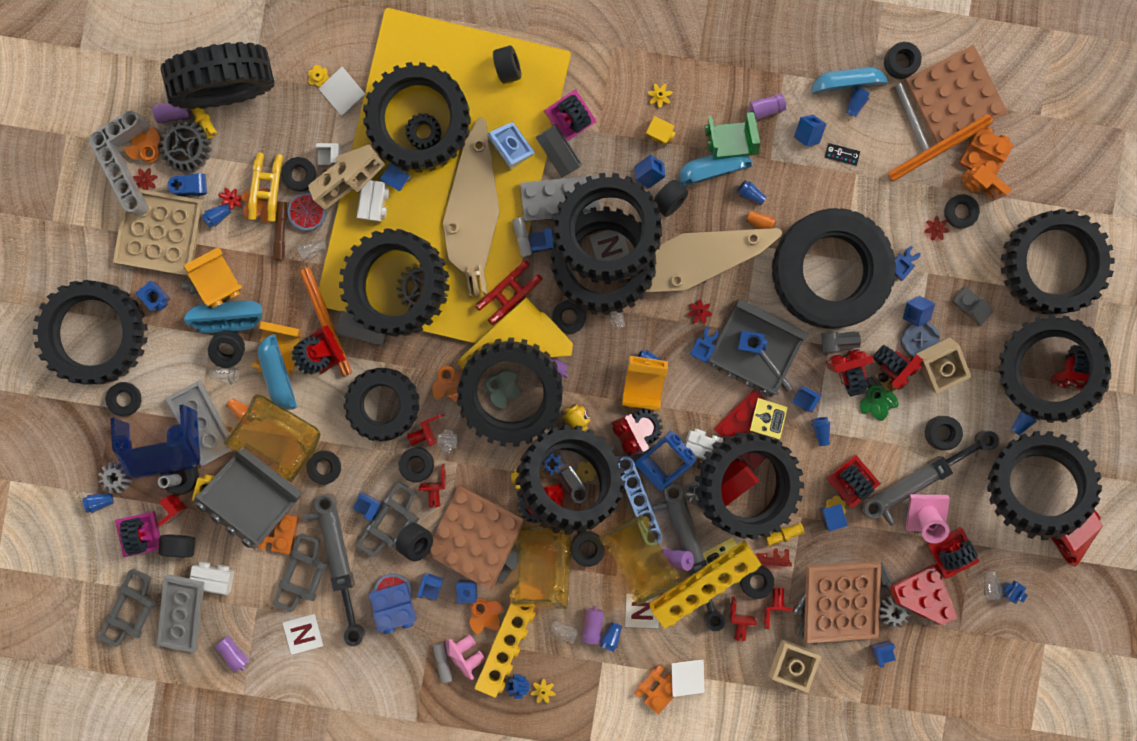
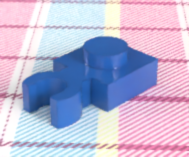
(904, 264)
(703, 348)

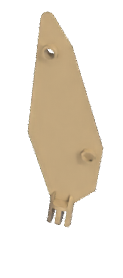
(472, 210)
(702, 255)

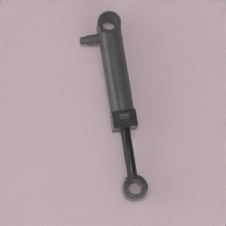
(935, 470)
(688, 542)
(342, 577)

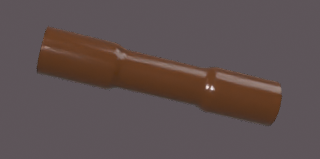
(279, 243)

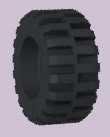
(381, 430)

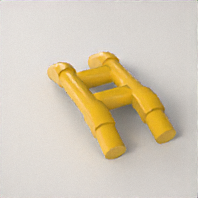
(272, 195)

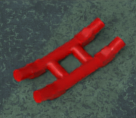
(509, 280)

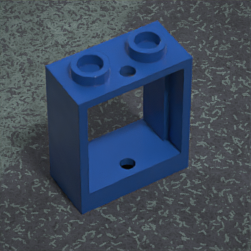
(654, 472)

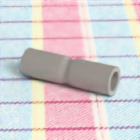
(521, 234)
(169, 480)
(443, 665)

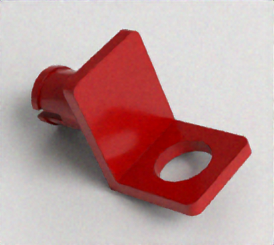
(425, 433)
(433, 489)
(777, 604)
(741, 621)

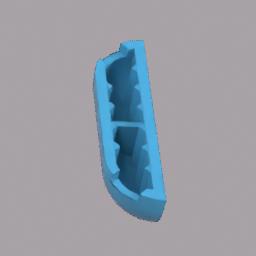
(849, 79)
(708, 168)
(227, 316)
(276, 374)

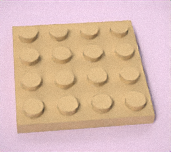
(163, 236)

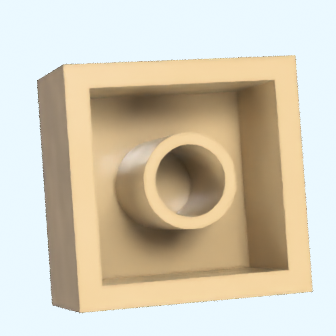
(944, 365)
(794, 665)

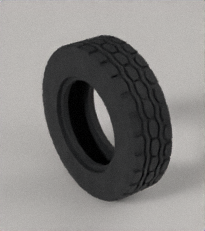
(875, 256)

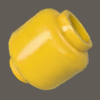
(576, 415)

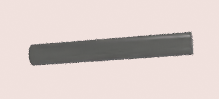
(786, 385)

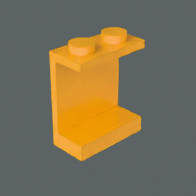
(212, 278)
(287, 339)
(644, 383)

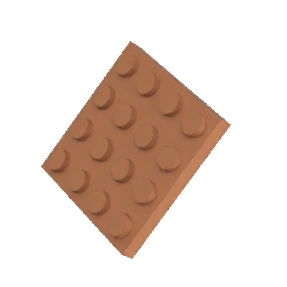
(955, 93)
(475, 537)
(842, 602)

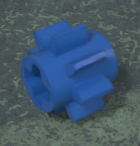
(556, 467)
(1015, 592)
(517, 686)

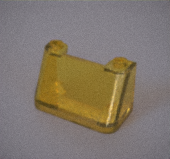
(275, 435)
(640, 558)
(542, 568)

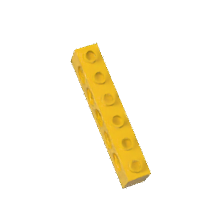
(709, 575)
(485, 682)

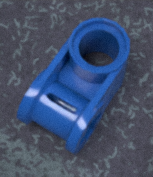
(192, 184)

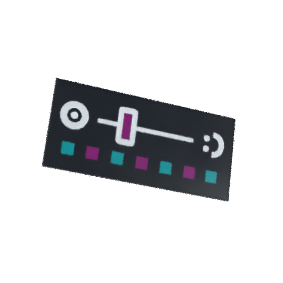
(842, 154)

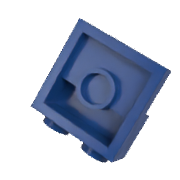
(393, 608)

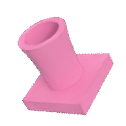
(928, 515)

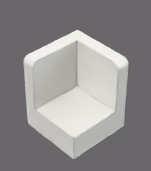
(327, 153)

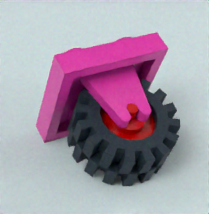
(570, 115)
(138, 534)

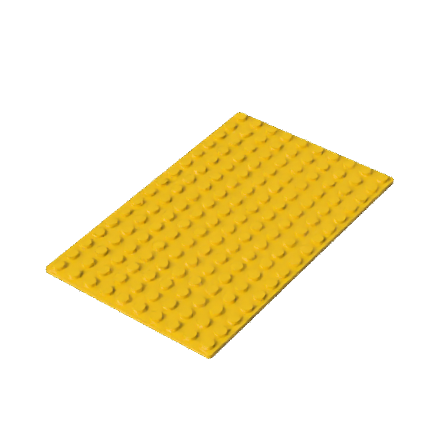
(423, 200)

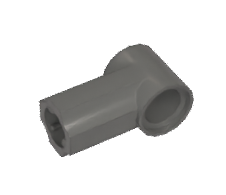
(835, 341)
(572, 483)

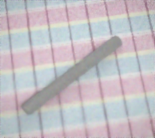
(912, 117)

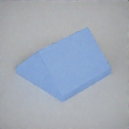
(510, 145)

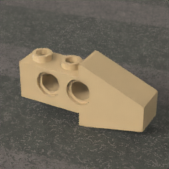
(350, 172)

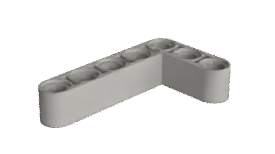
(111, 167)

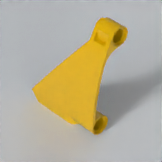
(529, 324)

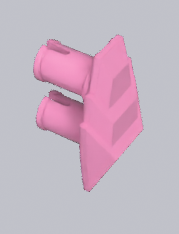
(455, 652)

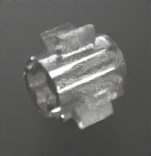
(447, 441)

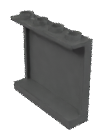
(781, 347)
(247, 498)

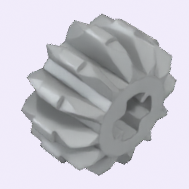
(108, 480)
(891, 619)

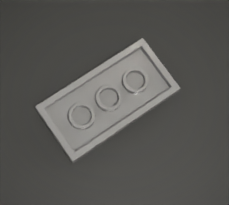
(542, 197)
(210, 424)
(180, 613)

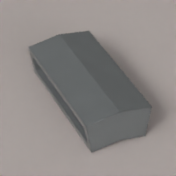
(558, 150)
(352, 329)

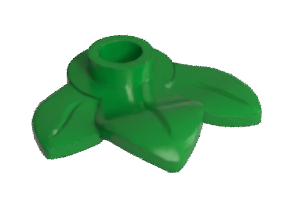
(879, 405)

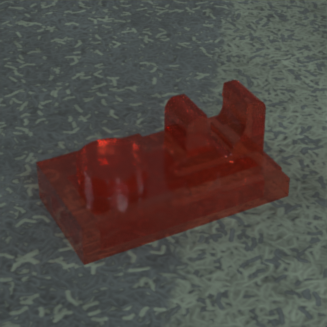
(775, 560)

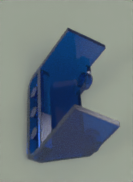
(176, 454)

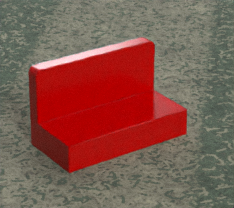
(174, 508)

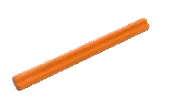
(940, 147)
(322, 313)

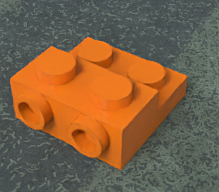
(987, 150)
(982, 179)

